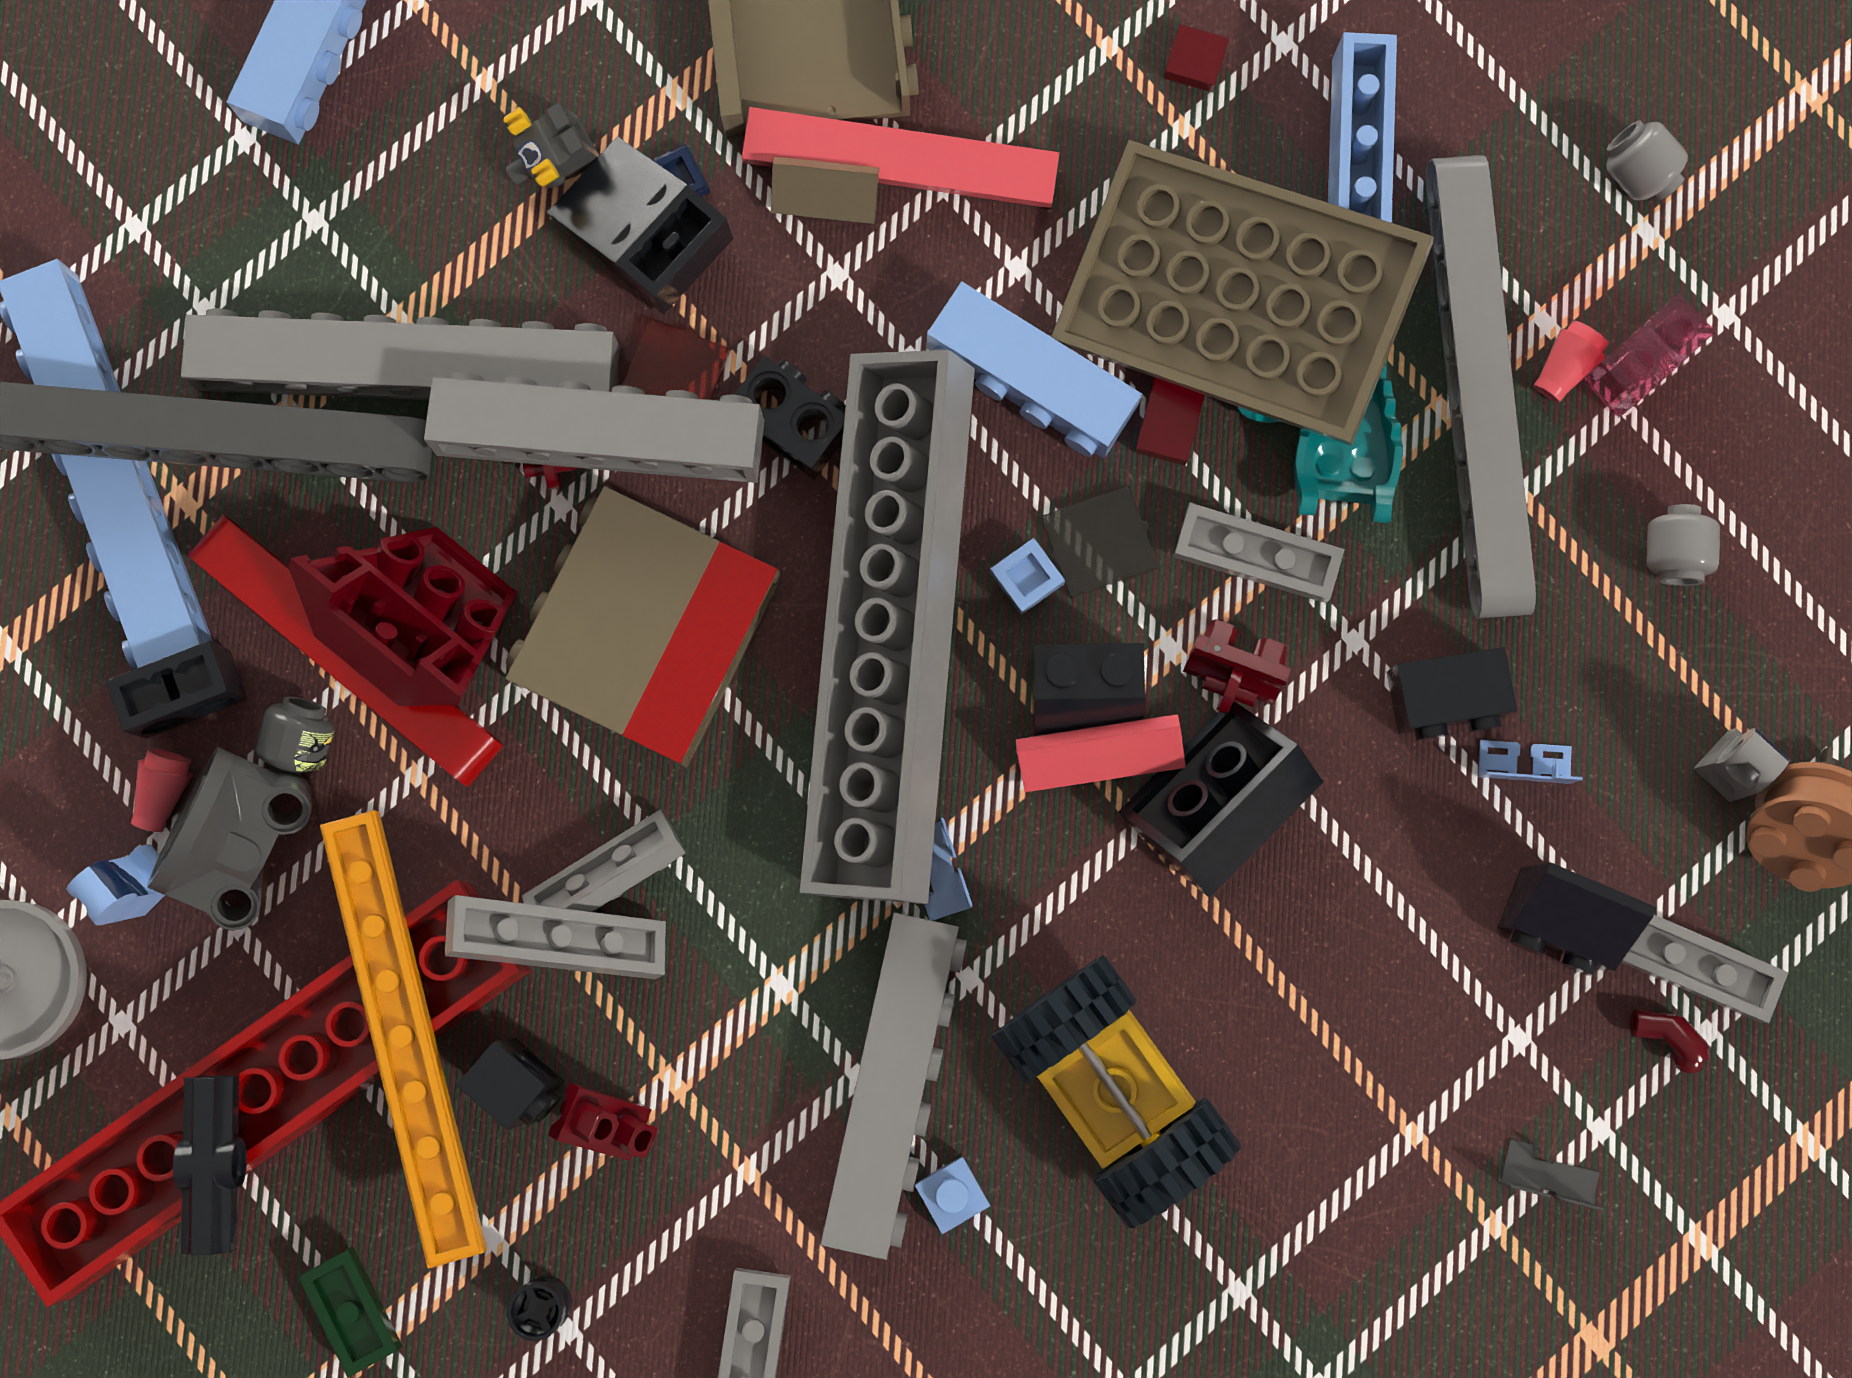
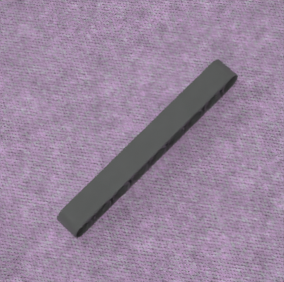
(212, 433)

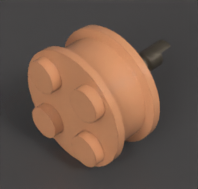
(1806, 825)

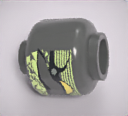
(295, 736)

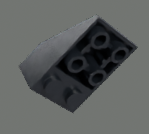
(643, 223)

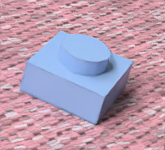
(1027, 576)
(952, 1194)

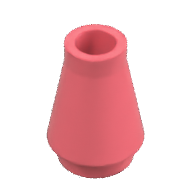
(1570, 360)
(159, 787)

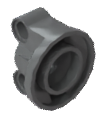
(227, 837)

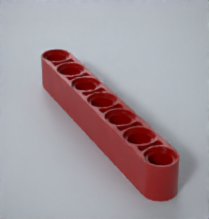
(269, 590)

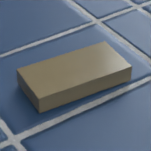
(824, 190)

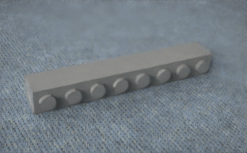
(384, 356)

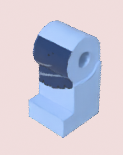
(117, 887)

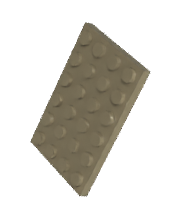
(1242, 291)

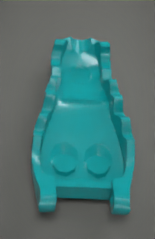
(1357, 472)

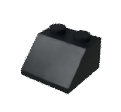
(1086, 686)
(1573, 918)

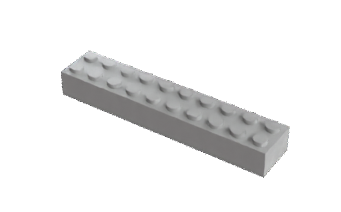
(888, 627)

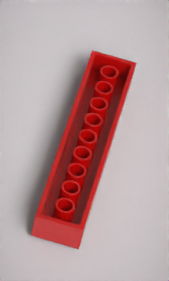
(292, 1074)

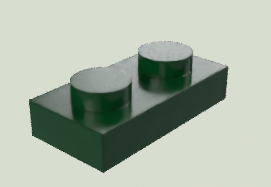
(350, 1312)

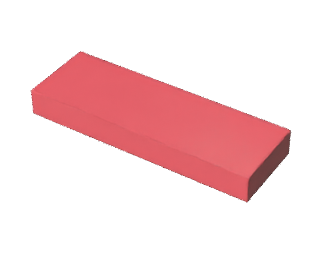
(1101, 753)

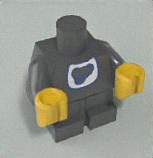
(550, 147)

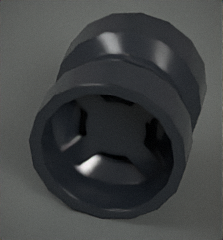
(529, 1313)

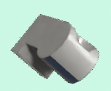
(1741, 764)

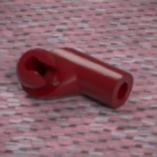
(1688, 1045)

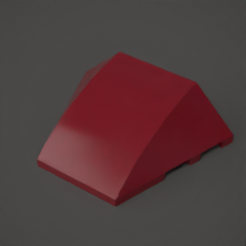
(405, 613)

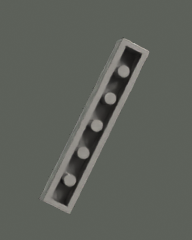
(595, 427)
(890, 1087)

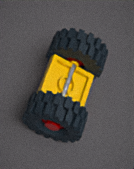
(1118, 1093)

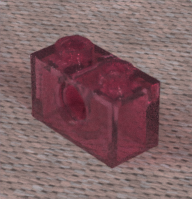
(1649, 355)

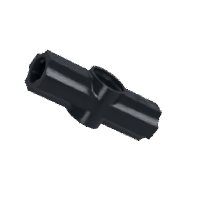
(210, 1164)

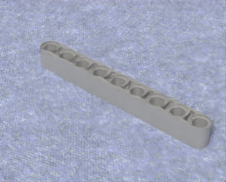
(1480, 387)

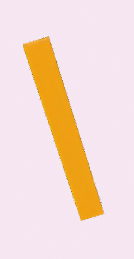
(403, 1039)

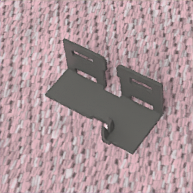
(1561, 1178)

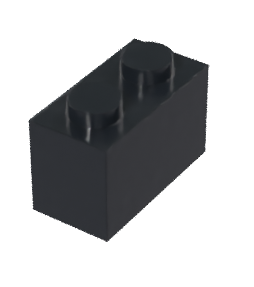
(1452, 692)

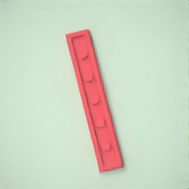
(906, 156)

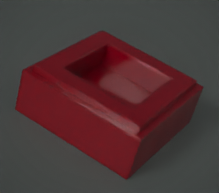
(1196, 58)

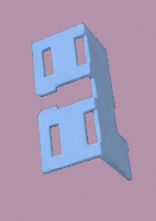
(1540, 766)
(947, 892)

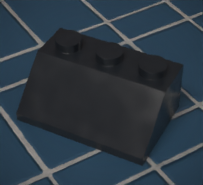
(1228, 799)

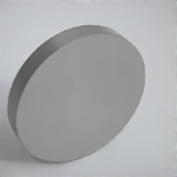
(39, 978)

